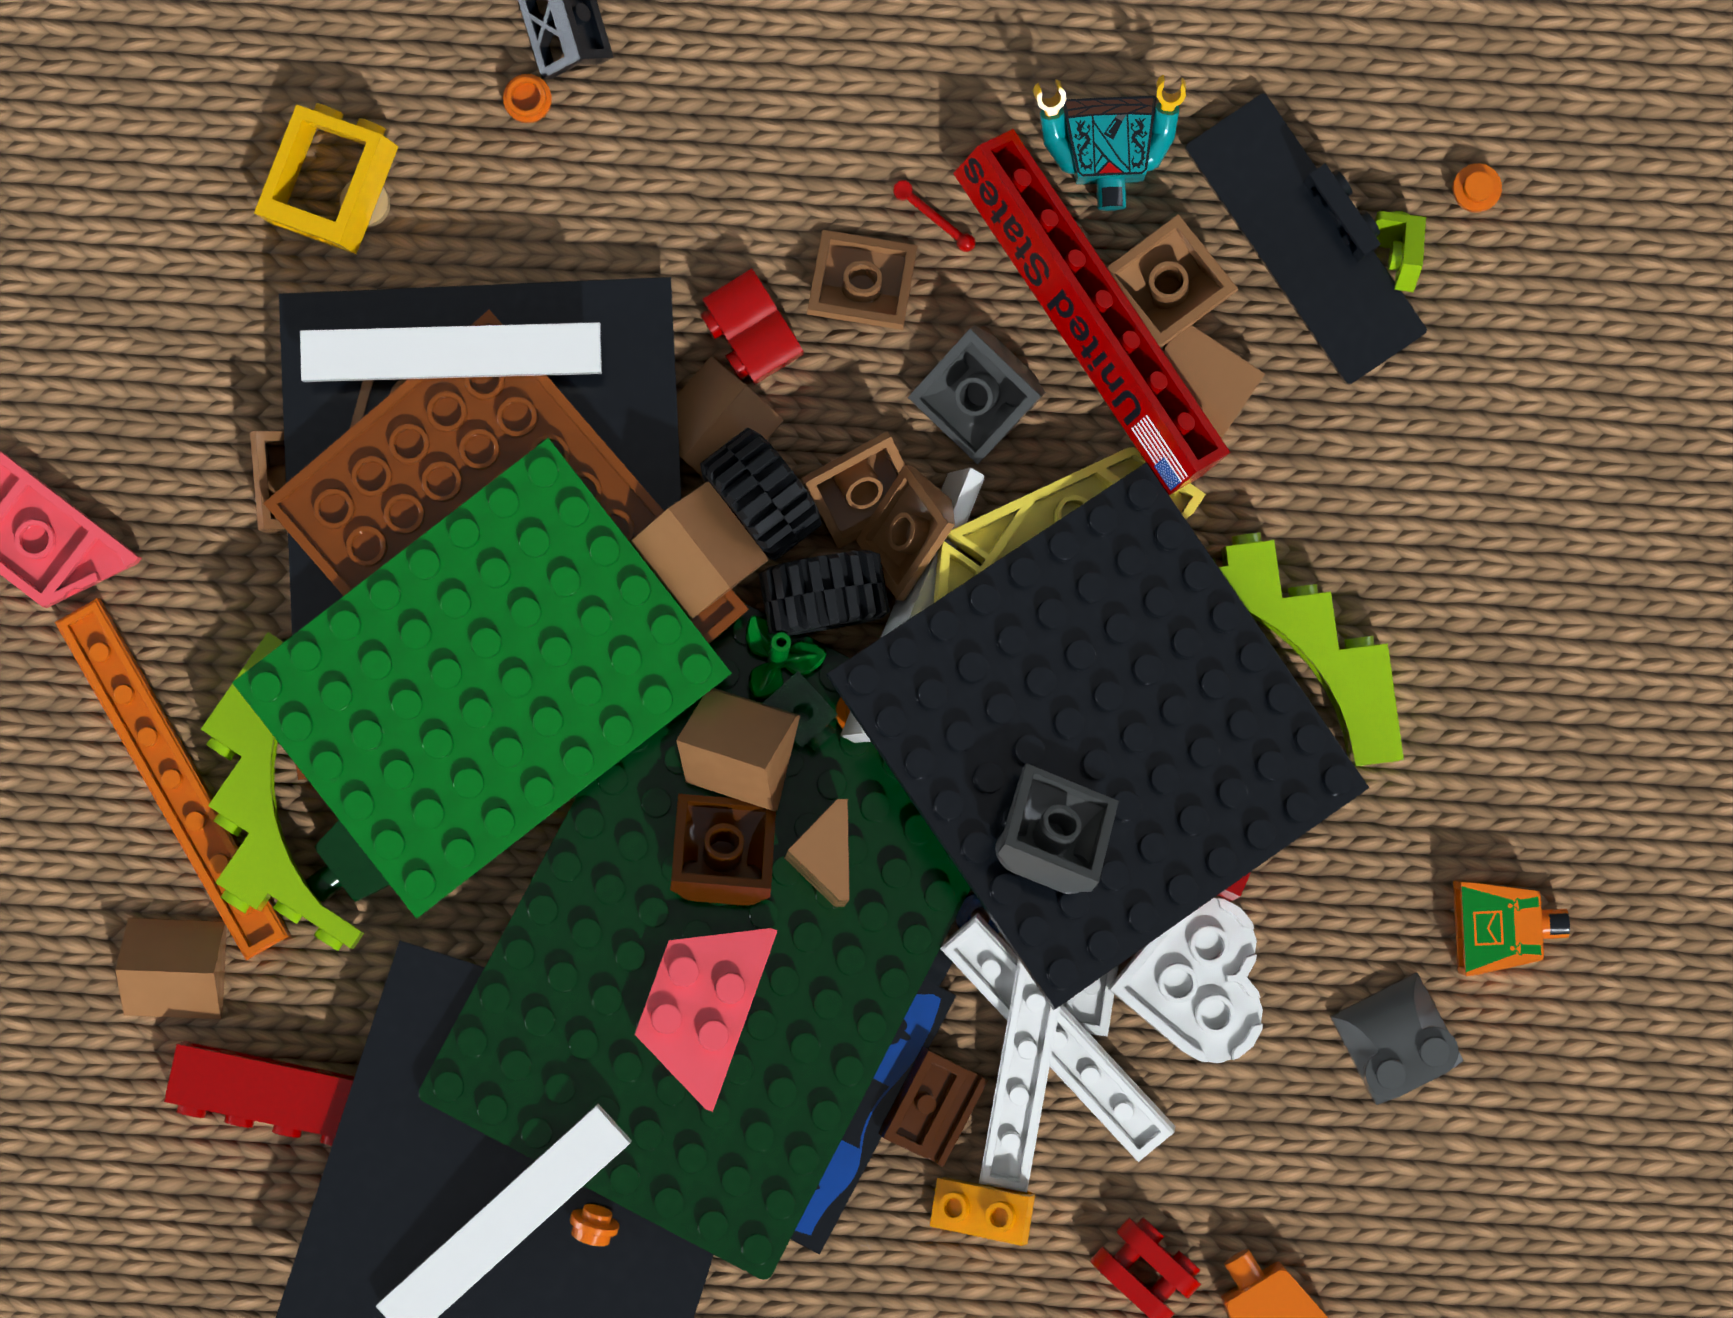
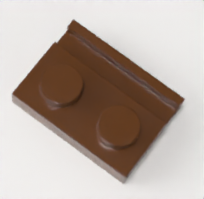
(933, 1106)

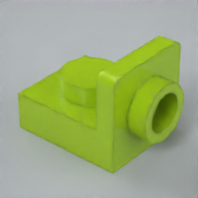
(1406, 240)

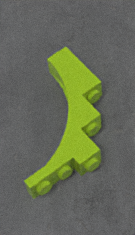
(1353, 678)
(248, 802)

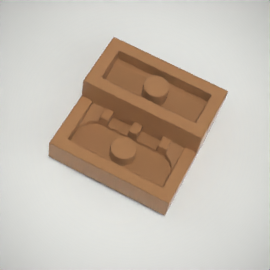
(1213, 375)

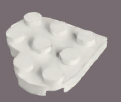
(1197, 985)

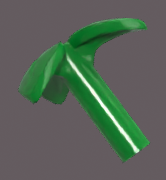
(780, 653)

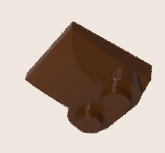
(722, 850)

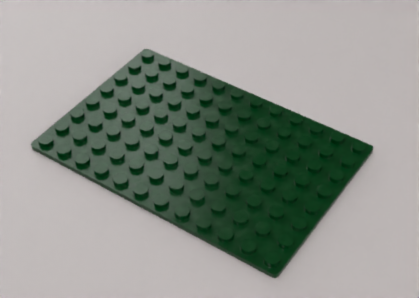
(578, 959)

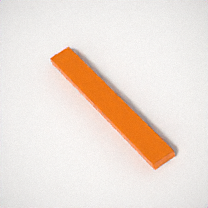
(164, 766)

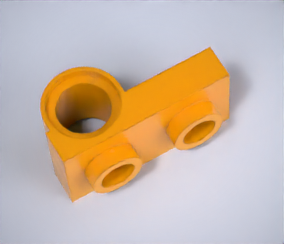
(982, 1210)

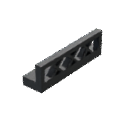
(579, 31)

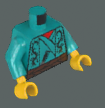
(1109, 137)

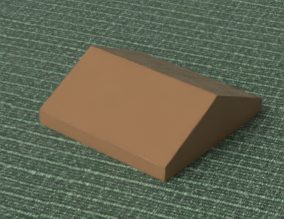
(862, 279)
(715, 410)
(908, 529)

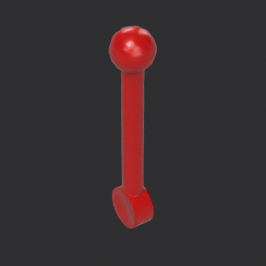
(904, 191)

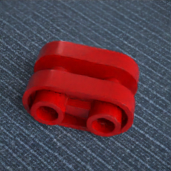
(1143, 1240)

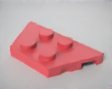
(49, 543)
(702, 1006)

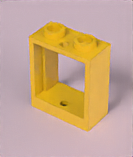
(362, 193)

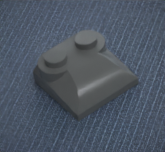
(977, 393)
(1056, 832)
(1397, 1039)

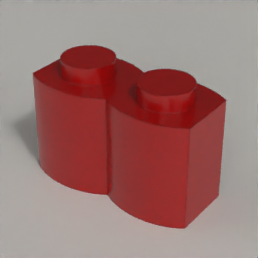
(751, 327)

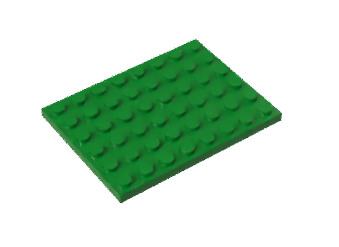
(482, 678)

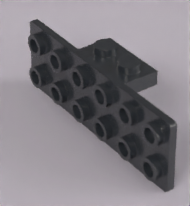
(1307, 237)

